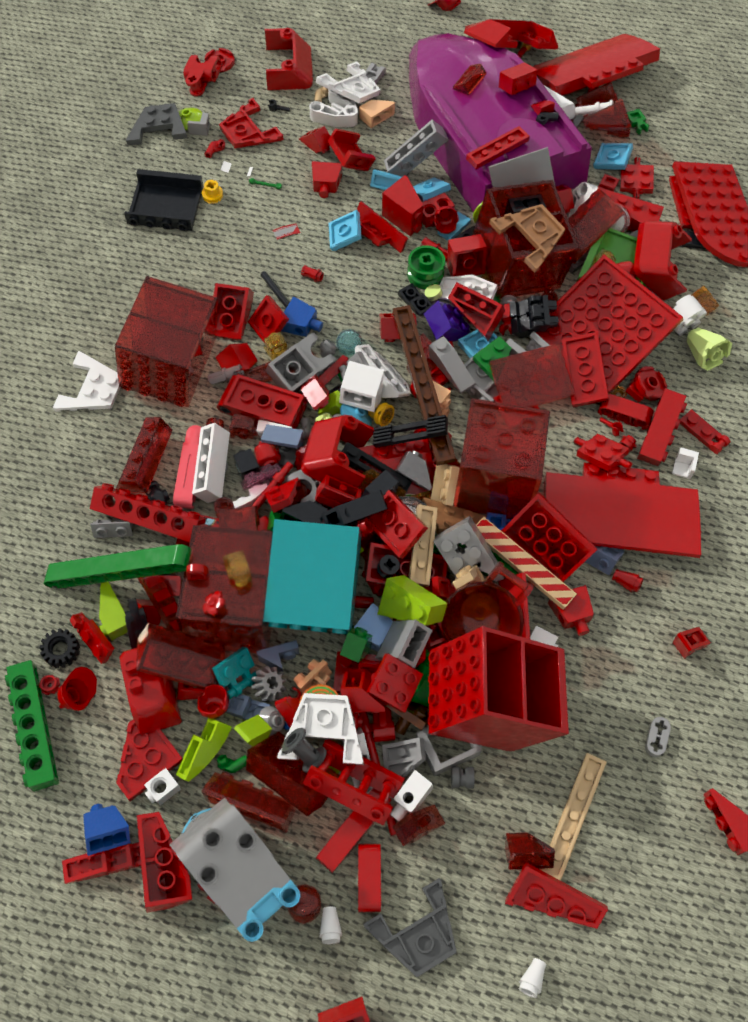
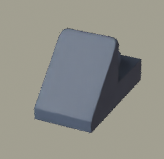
(272, 655)

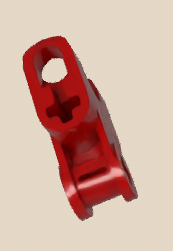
(199, 74)

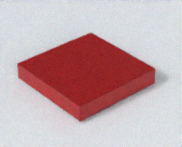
(268, 318)

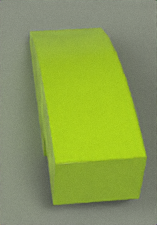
(203, 749)

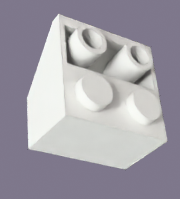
(362, 386)

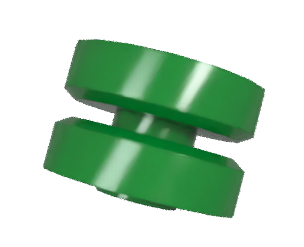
(425, 266)

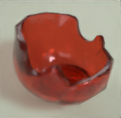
(308, 906)

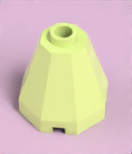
(708, 345)

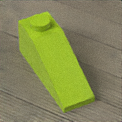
(111, 613)

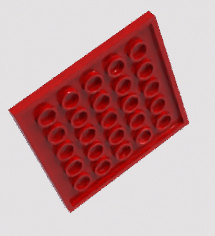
(621, 311)

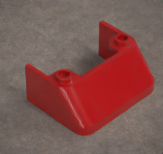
(295, 72)
(653, 256)
(321, 449)

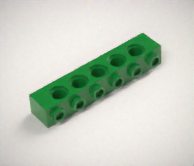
(47, 774)

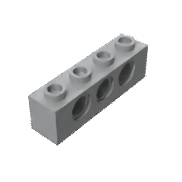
(416, 149)

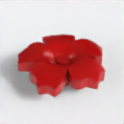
(213, 603)

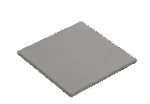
(522, 169)

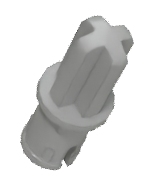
(224, 374)

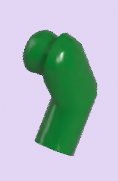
(230, 765)

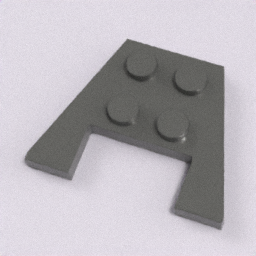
(156, 119)
(423, 942)

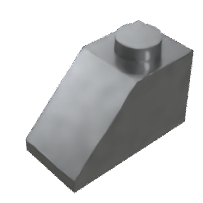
(415, 469)

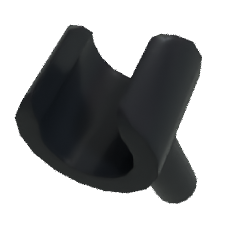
(273, 106)

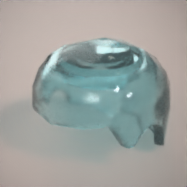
(347, 341)

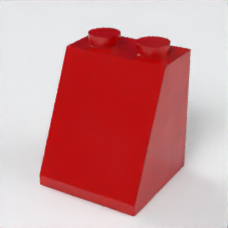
(403, 206)

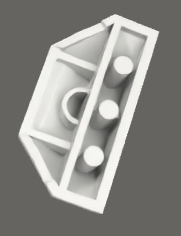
(393, 383)

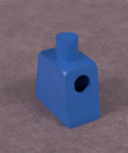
(301, 318)
(104, 829)

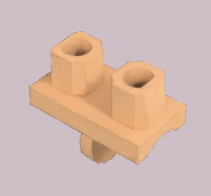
(318, 675)

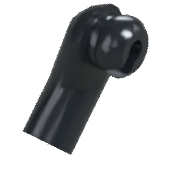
(544, 117)

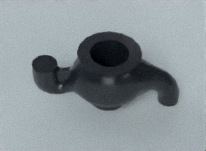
(157, 493)

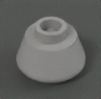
(272, 718)

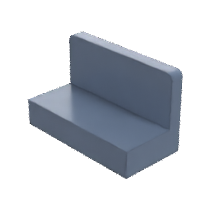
(282, 436)

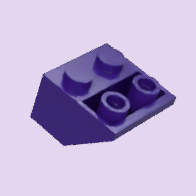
(446, 322)

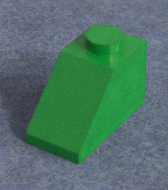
(356, 644)

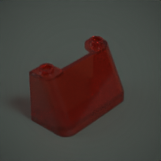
(608, 119)

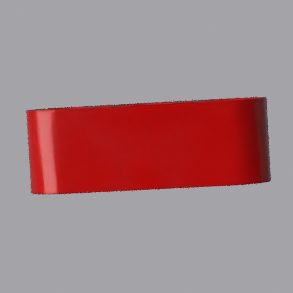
(627, 411)
(369, 877)

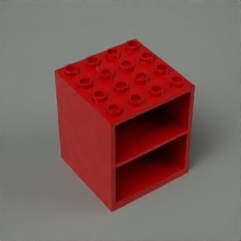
(497, 690)

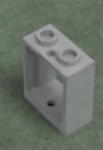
(433, 761)

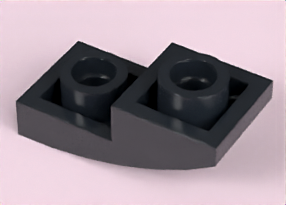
(418, 302)

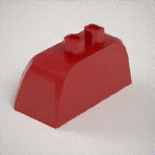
(149, 696)

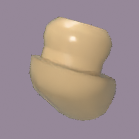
(320, 94)

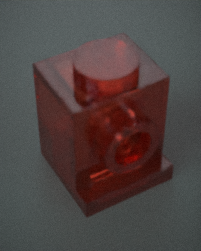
(243, 427)

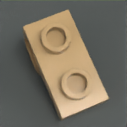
(467, 575)

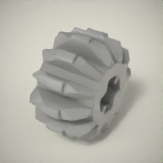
(263, 687)

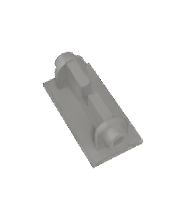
(107, 528)

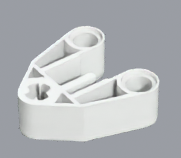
(340, 114)

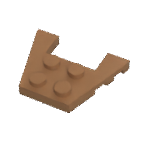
(537, 227)

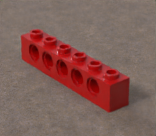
(103, 502)

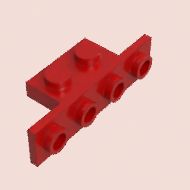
(379, 230)

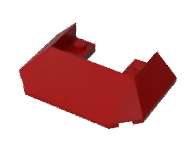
(506, 32)

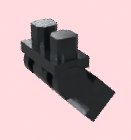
(532, 315)

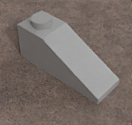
(450, 364)

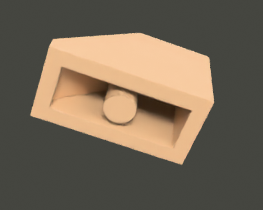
(376, 111)

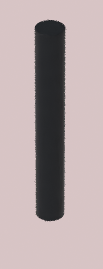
(274, 288)

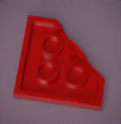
(143, 759)

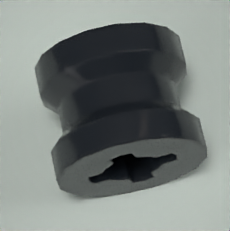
(384, 570)

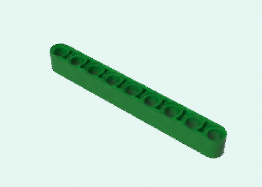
(118, 566)

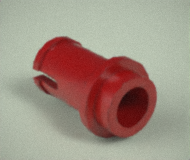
(316, 275)

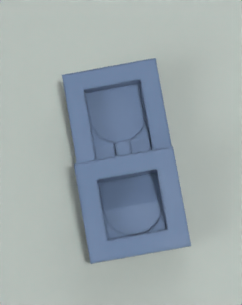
(245, 707)

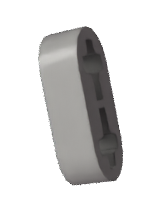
(662, 738)

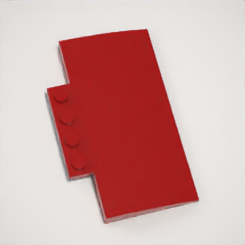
(597, 64)
(628, 509)

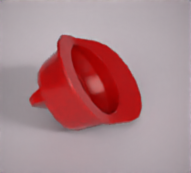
(447, 5)
(77, 689)

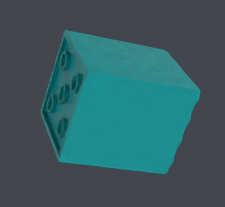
(312, 576)

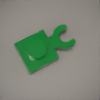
(638, 120)

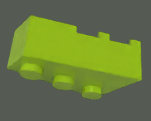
(409, 601)

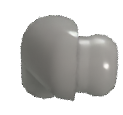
(306, 427)

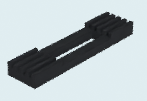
(436, 426)
(354, 454)

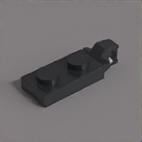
(135, 621)

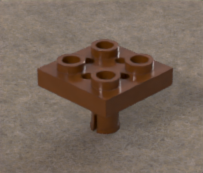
(415, 714)

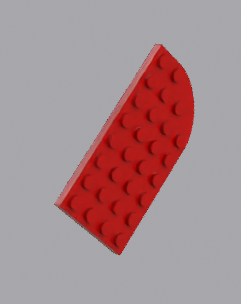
(715, 208)

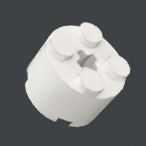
(691, 311)

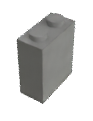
(405, 641)

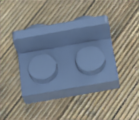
(605, 558)

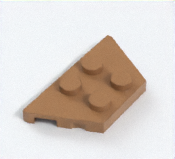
(450, 515)

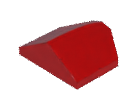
(237, 354)

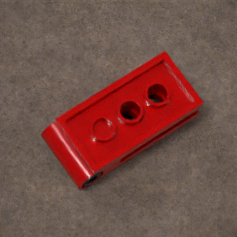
(262, 401)

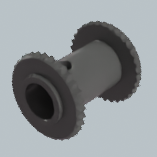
(303, 749)

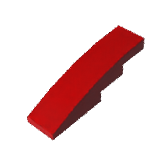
(346, 838)
(101, 863)

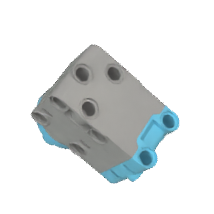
(234, 868)

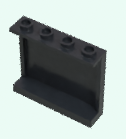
(165, 200)

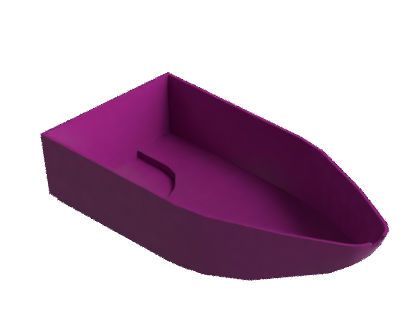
(487, 113)

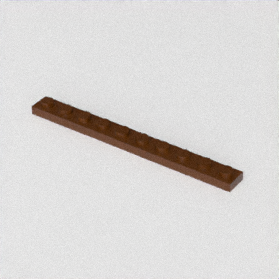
(422, 380)

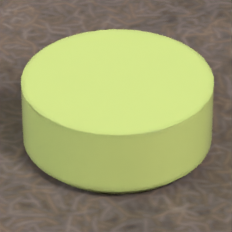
(433, 292)

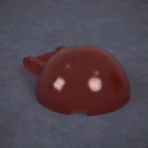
(486, 605)

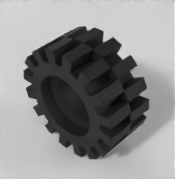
(56, 637)

